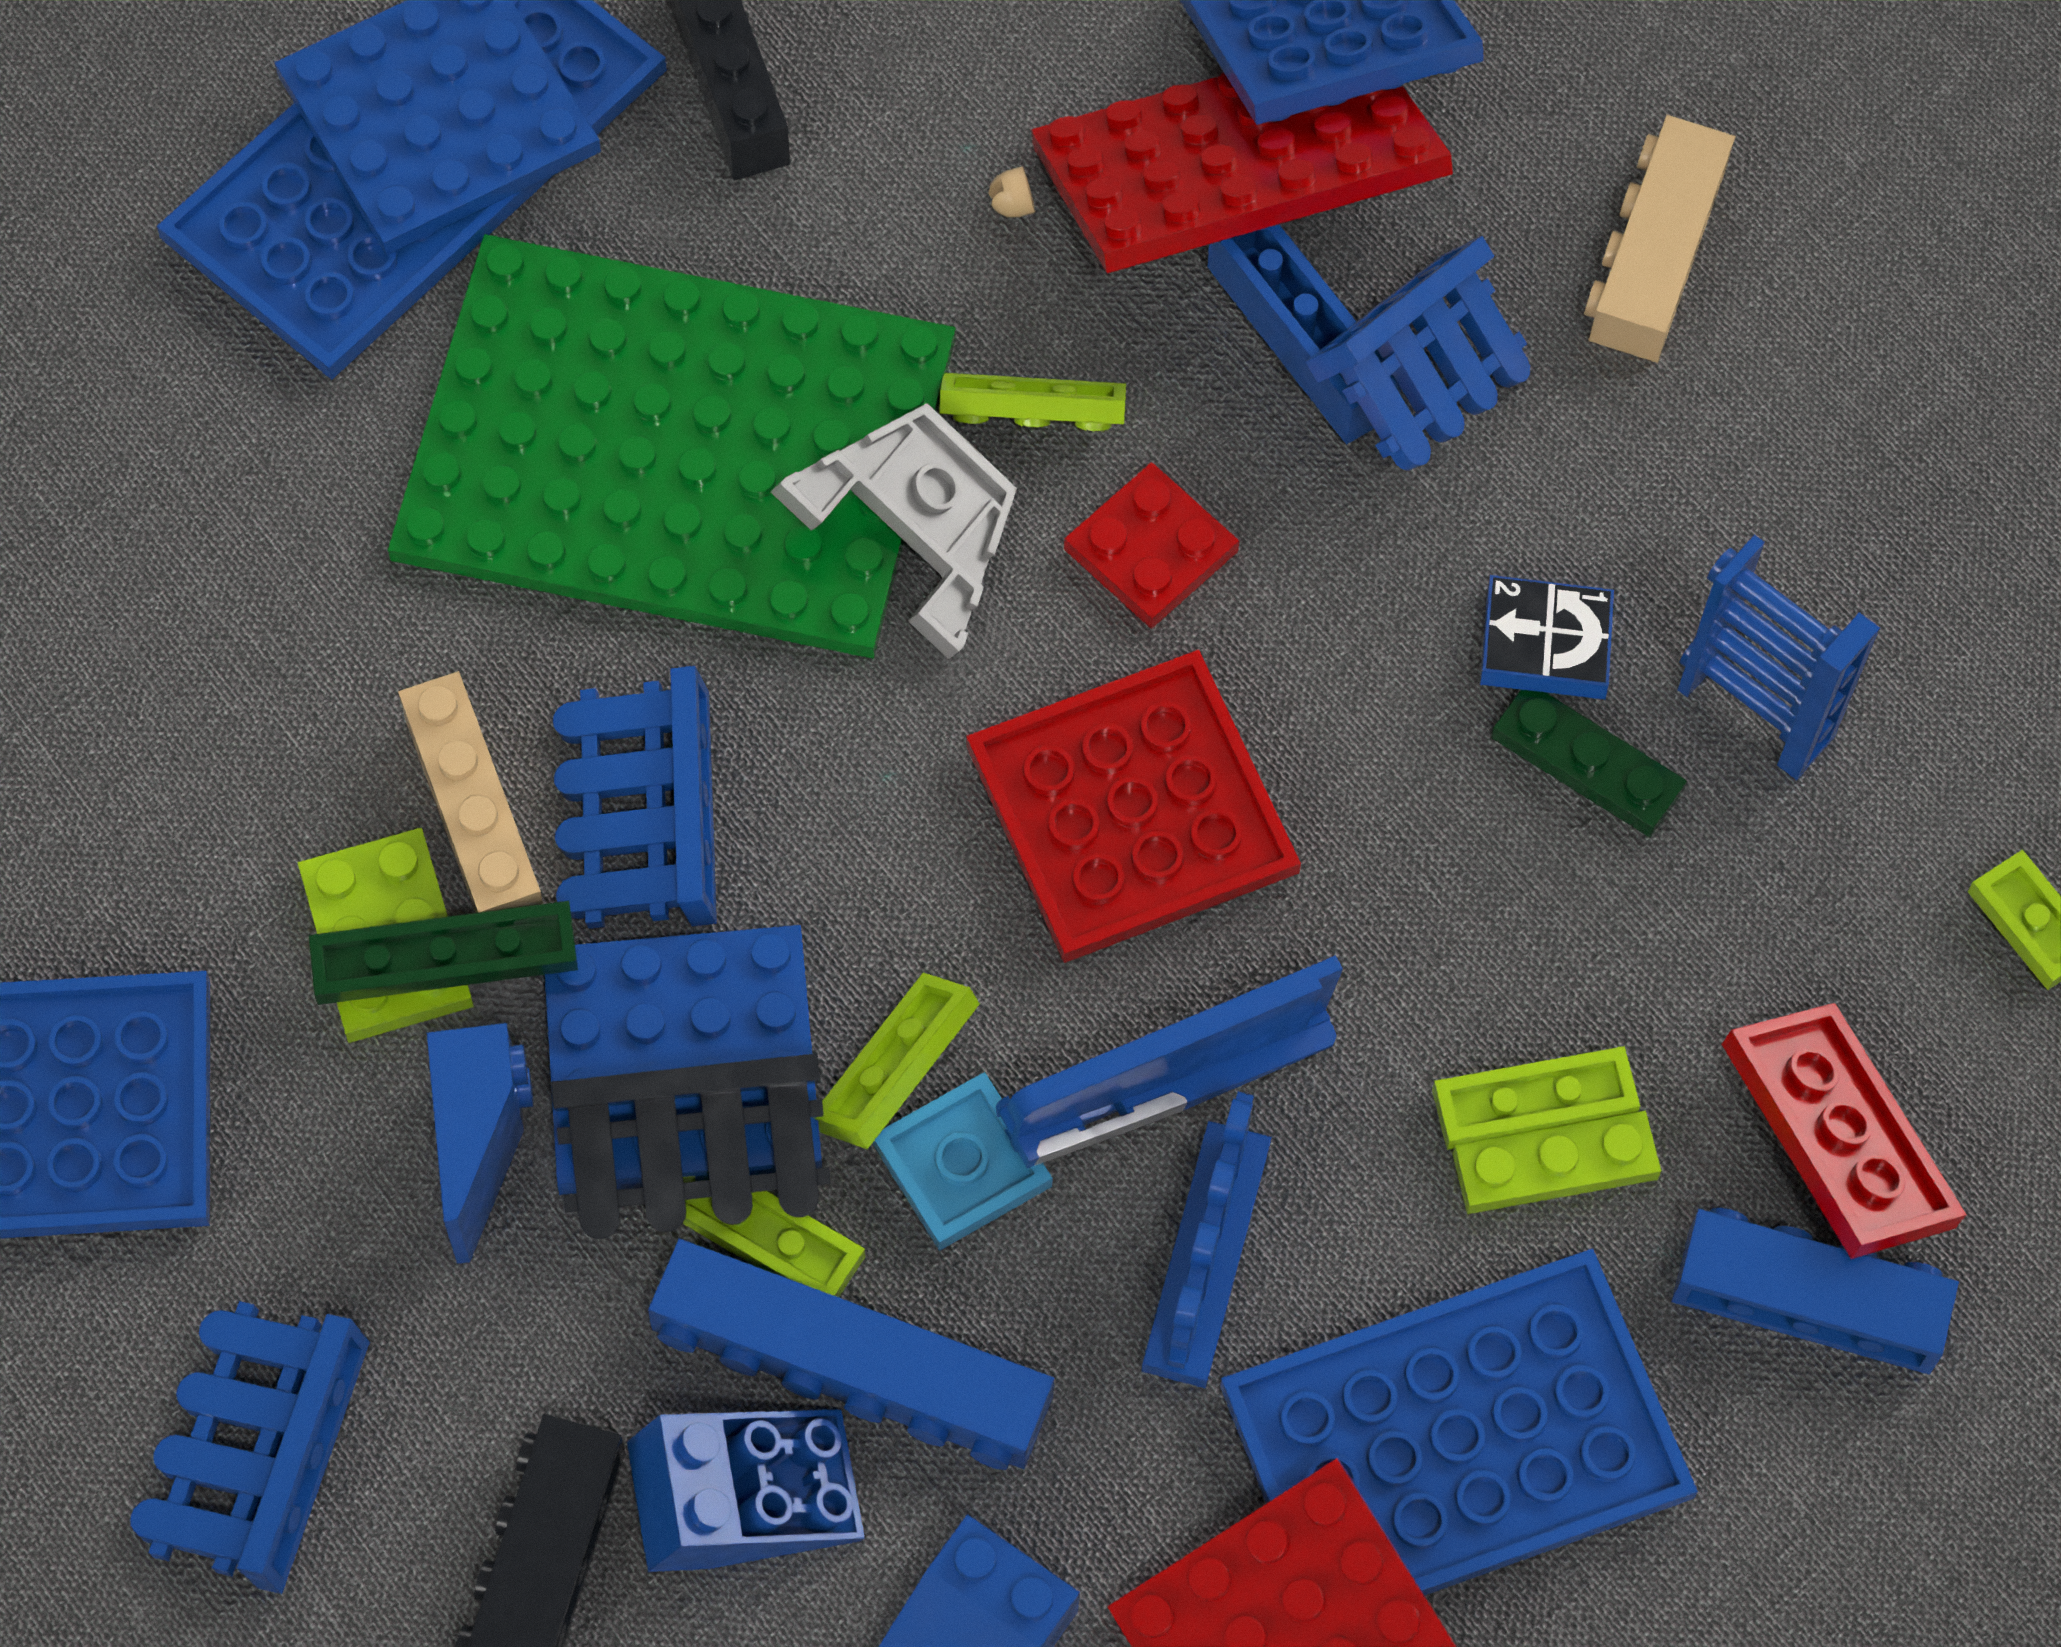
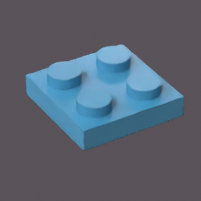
(958, 1162)

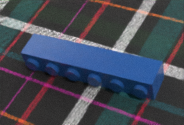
(850, 1355)

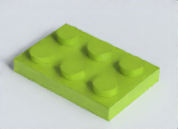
(373, 887)

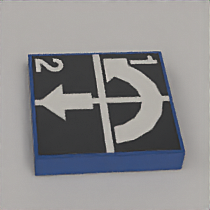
(1547, 637)

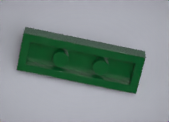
(1589, 760)

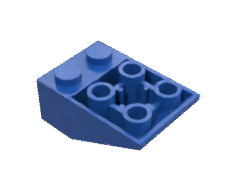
(742, 1487)

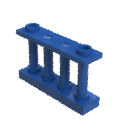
(1826, 673)

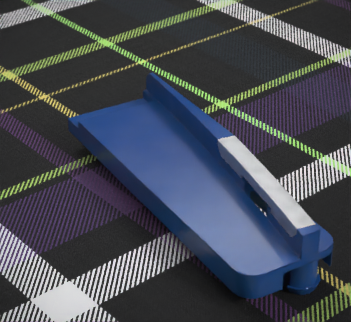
(1174, 1066)

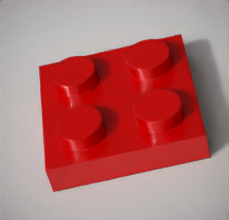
(1151, 545)

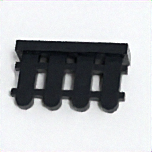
(659, 1143)

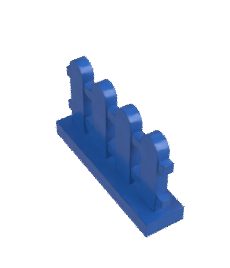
(1403, 355)
(652, 830)
(1208, 1248)
(283, 1483)

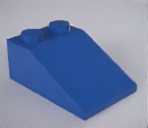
(478, 1123)
(984, 1596)

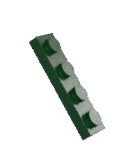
(442, 952)

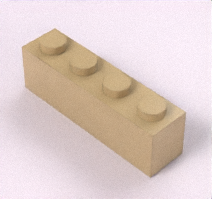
(1661, 237)
(469, 795)

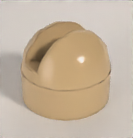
(1012, 194)

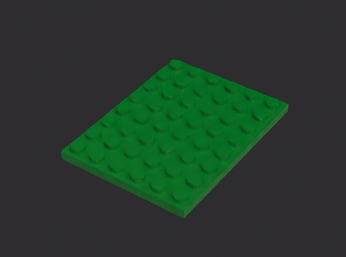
(626, 434)

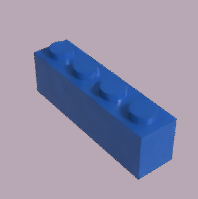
(1291, 313)
(1815, 1290)

